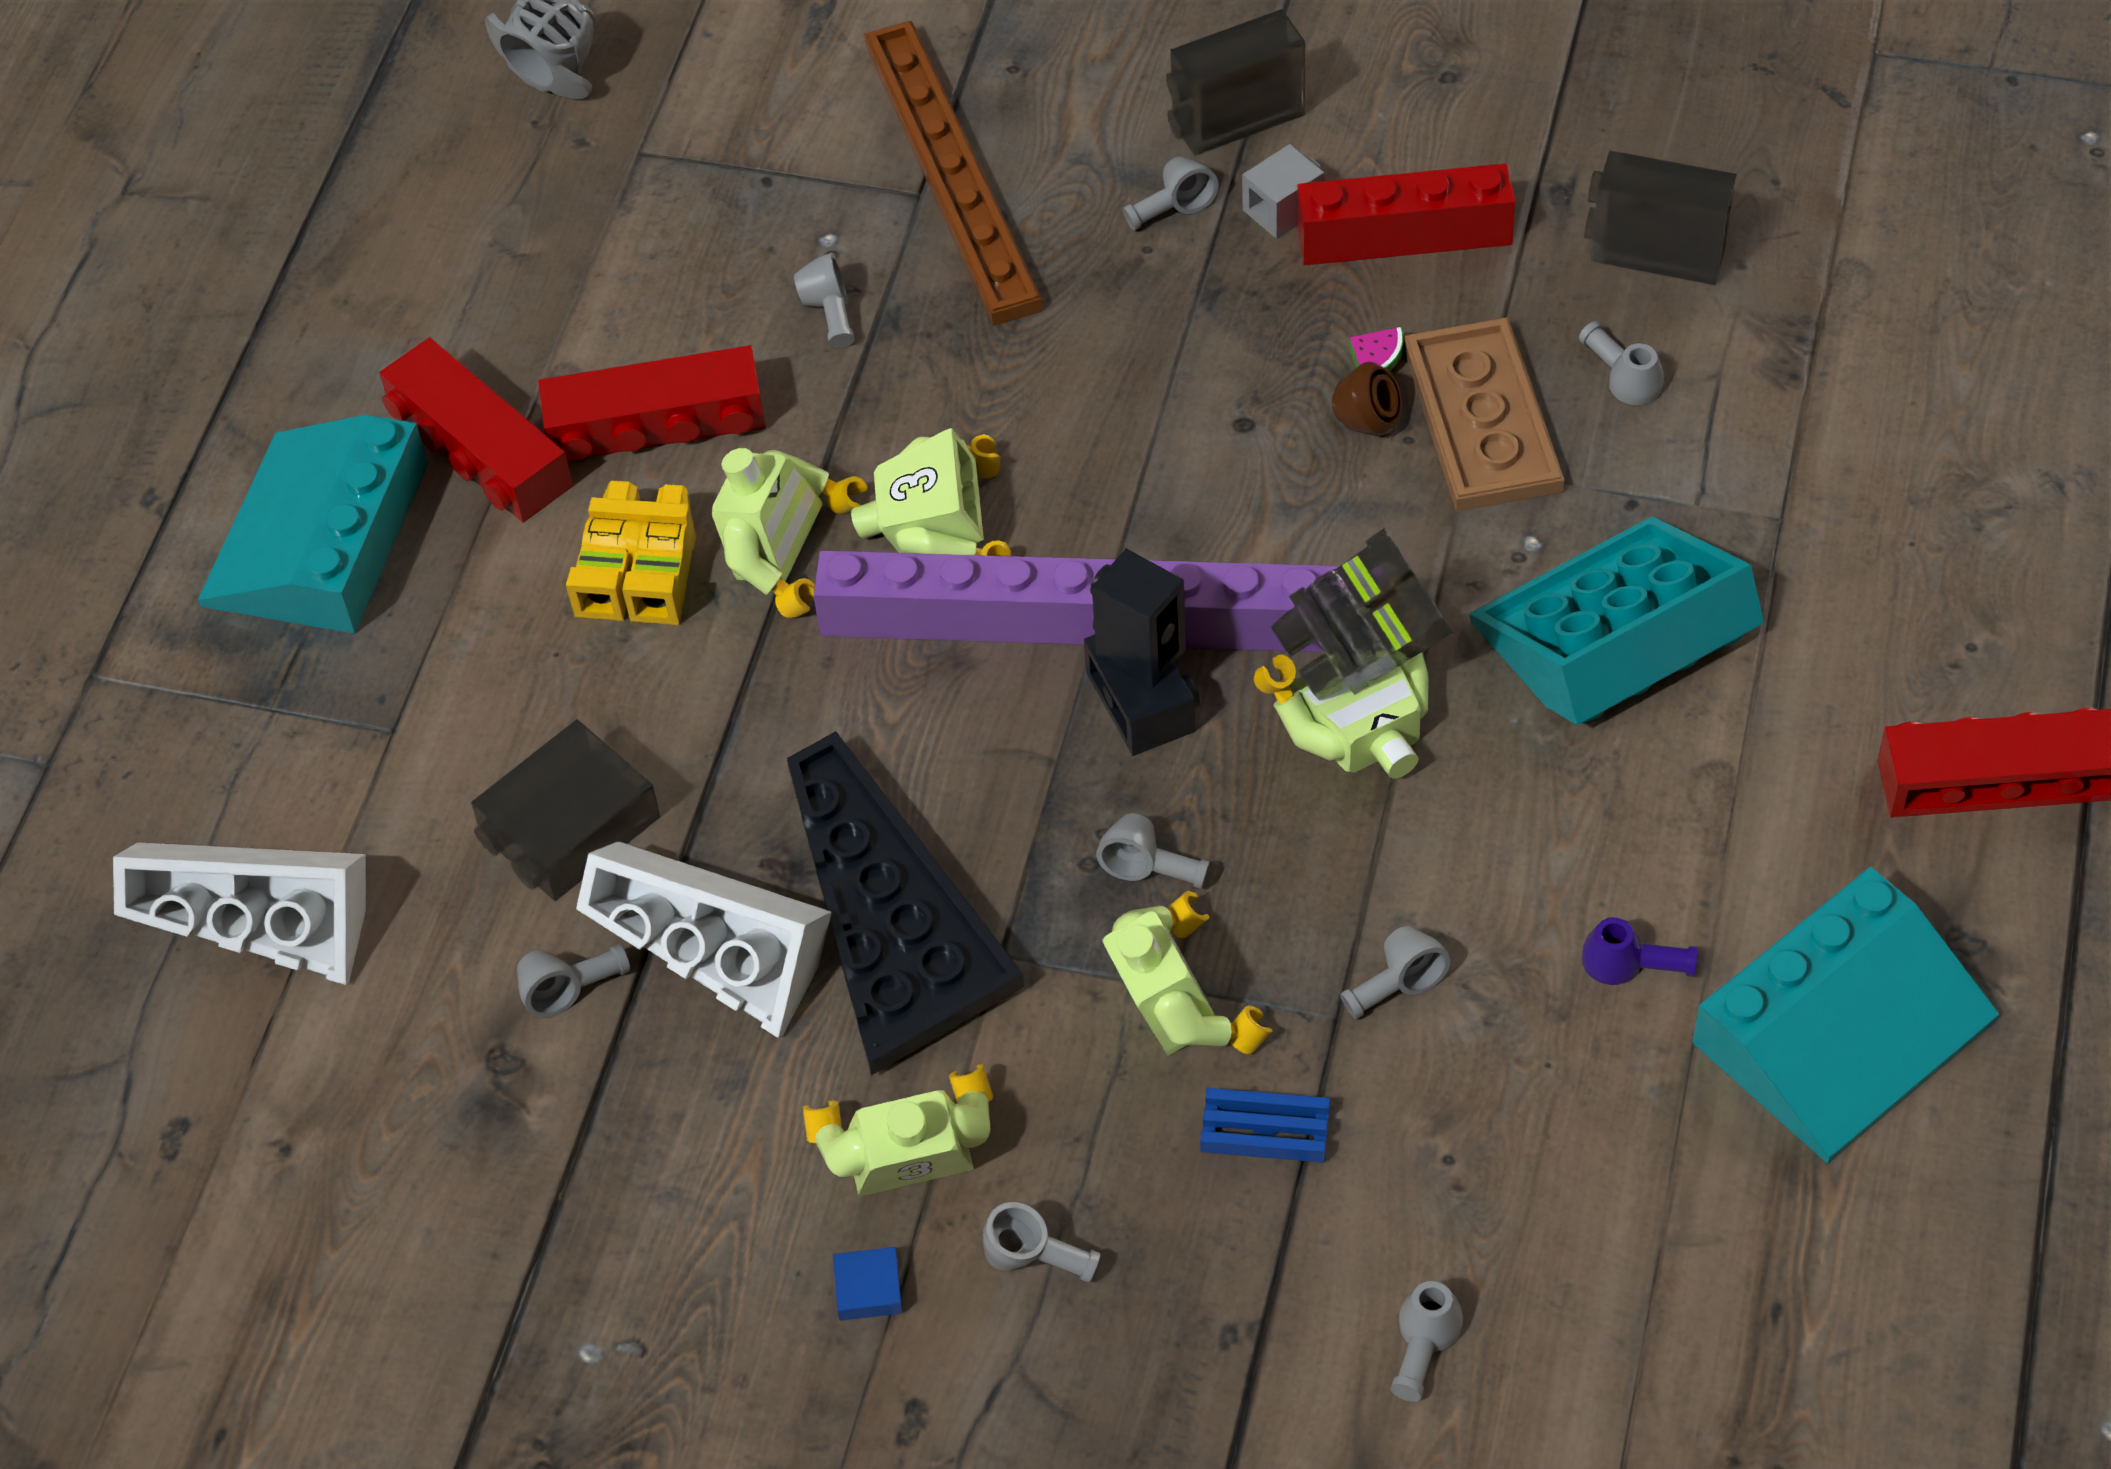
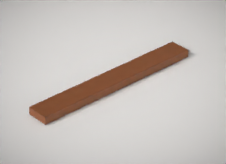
(953, 174)

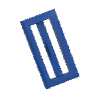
(1265, 1115)

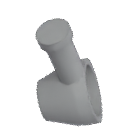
(1188, 188)
(823, 286)
(1635, 372)
(1131, 854)
(1414, 966)
(552, 986)
(1028, 1236)
(1426, 1333)

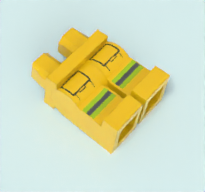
(634, 553)

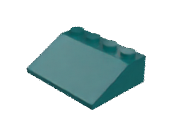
(319, 523)
(1621, 617)
(1844, 1015)

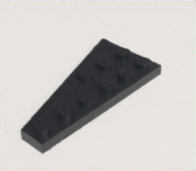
(901, 927)

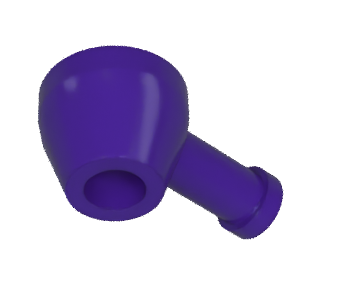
(1622, 961)

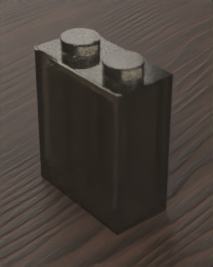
(1237, 82)
(1660, 217)
(561, 807)

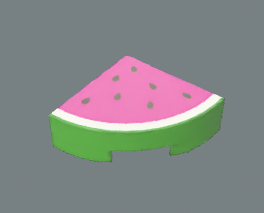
(1379, 347)

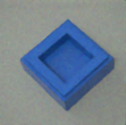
(867, 1283)

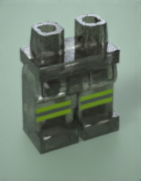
(1364, 617)

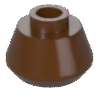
(1368, 400)

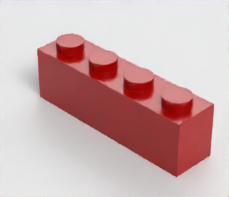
(1405, 214)
(652, 403)
(475, 430)
(1996, 762)

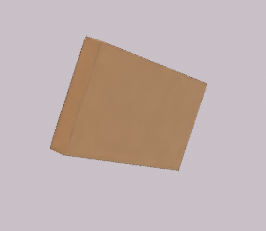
(1482, 414)

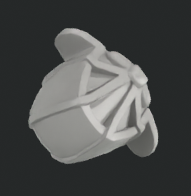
(546, 44)

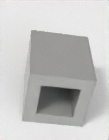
(1271, 189)

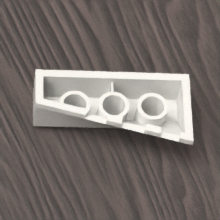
(269, 902)
(720, 931)

